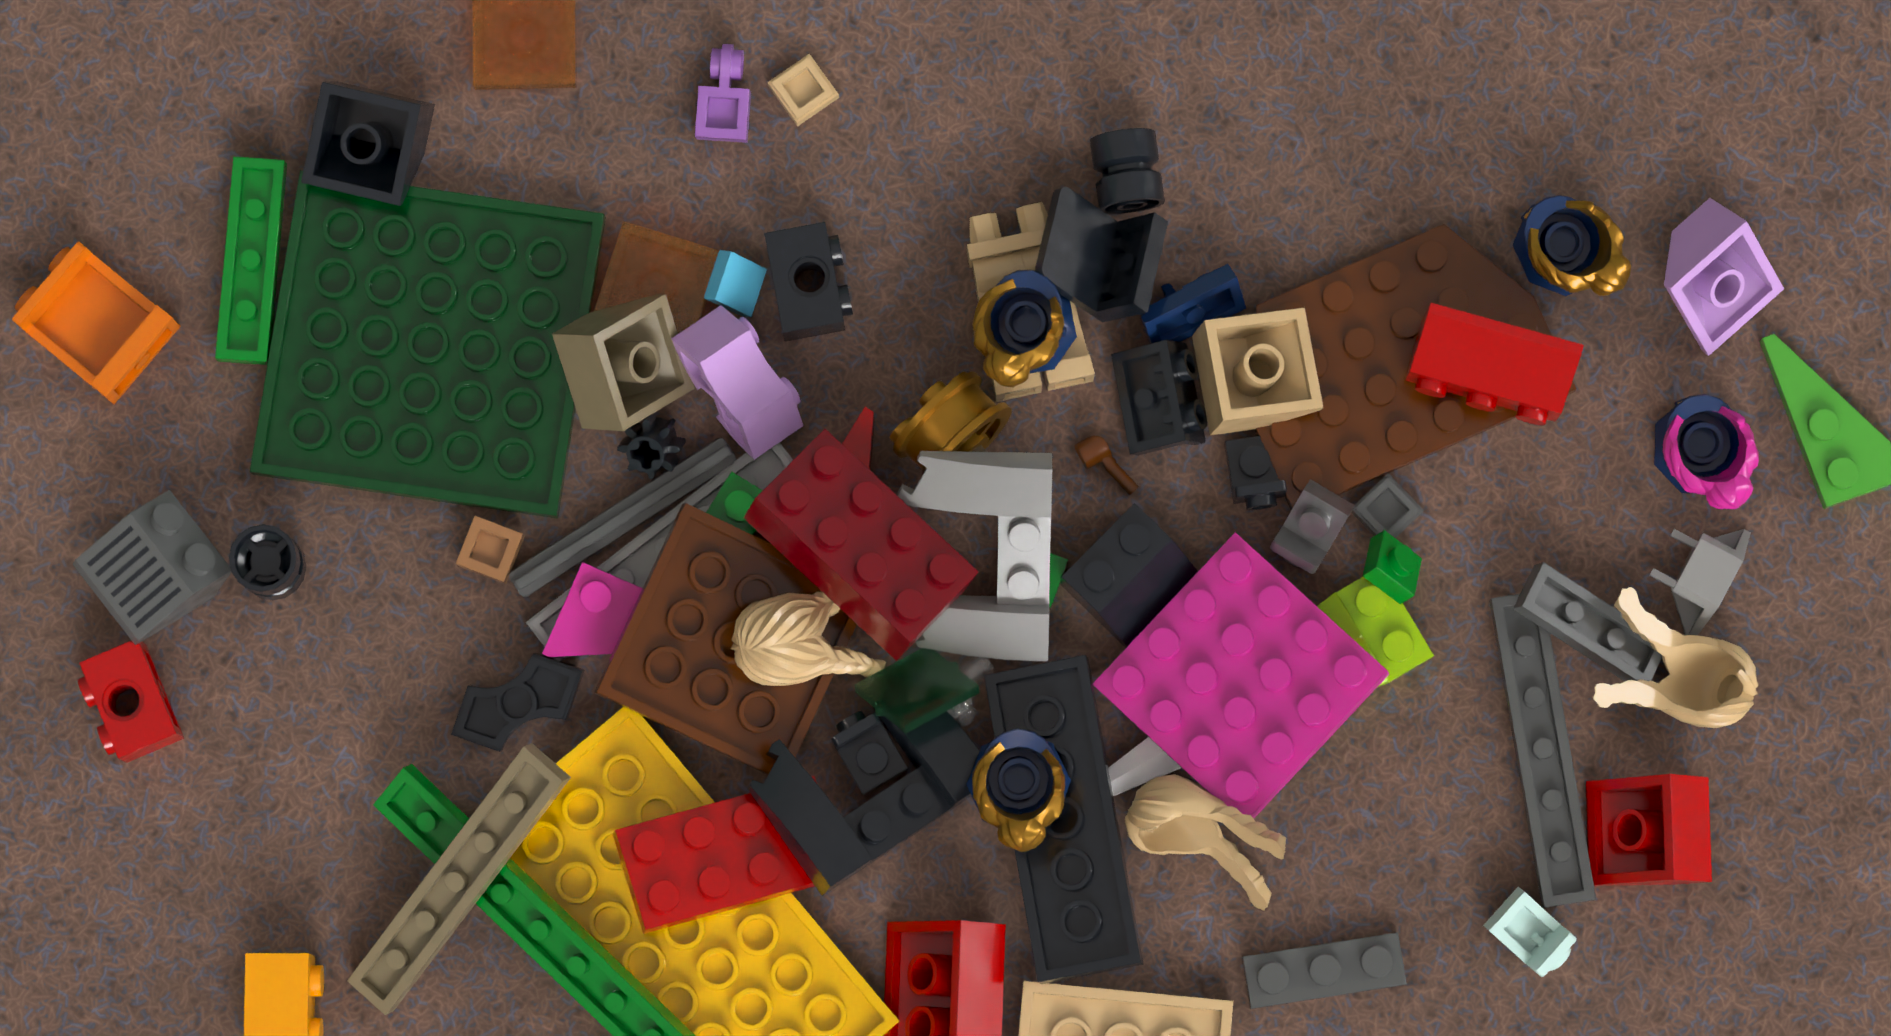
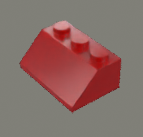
(1493, 364)
(945, 977)

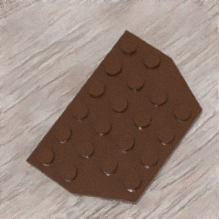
(1362, 345)

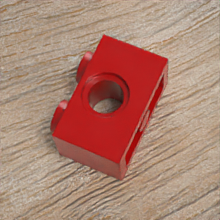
(154, 720)

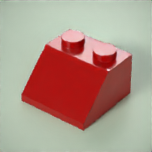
(1649, 830)

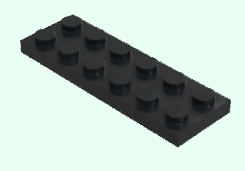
(1078, 875)

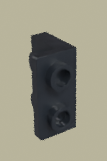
(1159, 396)

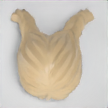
(783, 644)
(1707, 680)
(1183, 818)

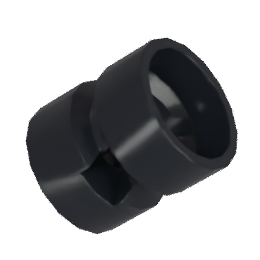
(1126, 166)
(267, 562)

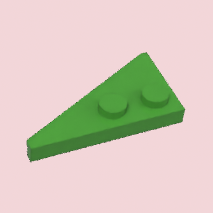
(1837, 443)

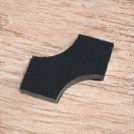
(539, 691)

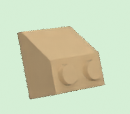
(1256, 370)

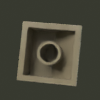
(622, 363)

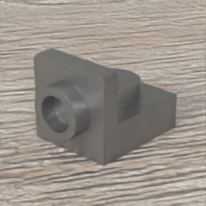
(1311, 527)

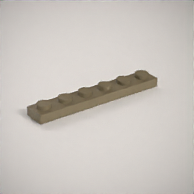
(459, 878)

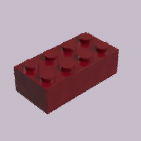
(860, 544)

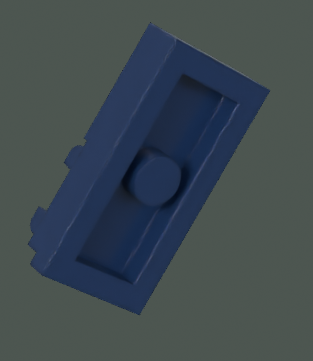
(1182, 312)

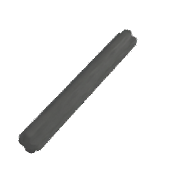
(622, 517)

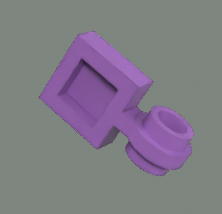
(724, 110)

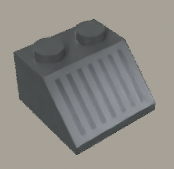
(153, 567)

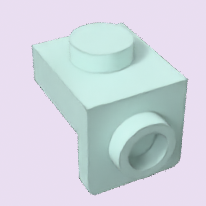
(1531, 933)

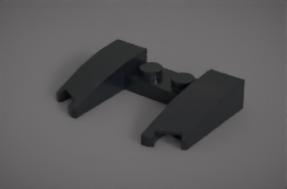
(838, 846)

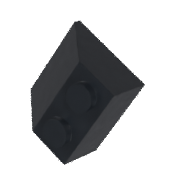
(366, 142)
(1129, 575)

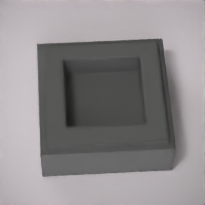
(1387, 508)

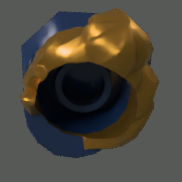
(1571, 247)
(1022, 327)
(1019, 787)

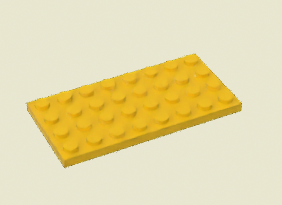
(722, 974)

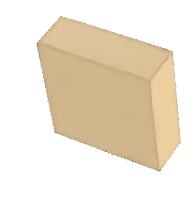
(803, 89)

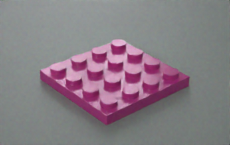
(1241, 678)

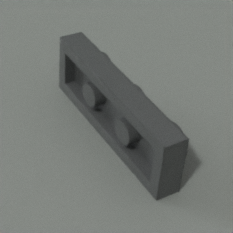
(1586, 624)
(1324, 970)

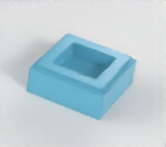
(735, 283)

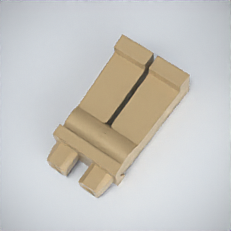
(998, 256)

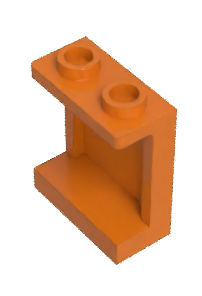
(94, 321)

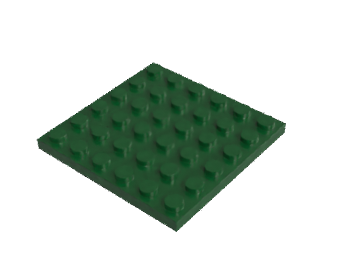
(425, 347)

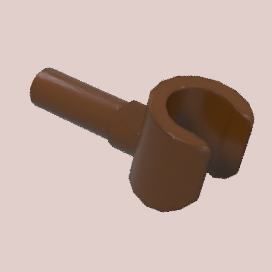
(1096, 450)

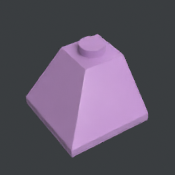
(1717, 274)

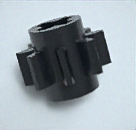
(652, 445)

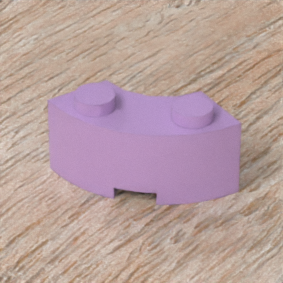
(729, 366)

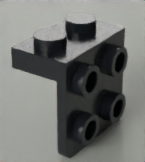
(1100, 261)

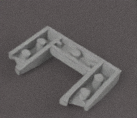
(1020, 494)

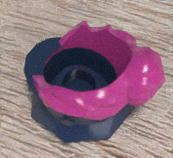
(1707, 450)

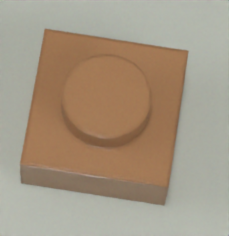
(490, 549)

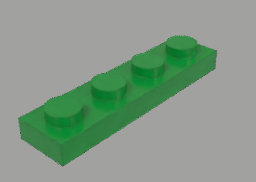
(251, 260)

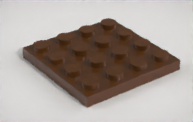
(677, 643)

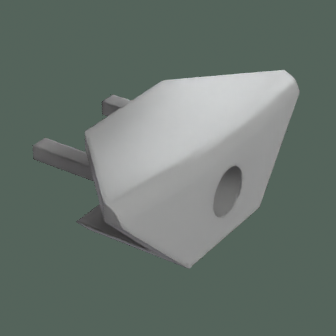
(1704, 576)

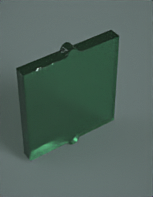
(916, 689)

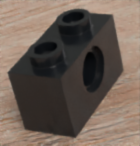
(801, 250)

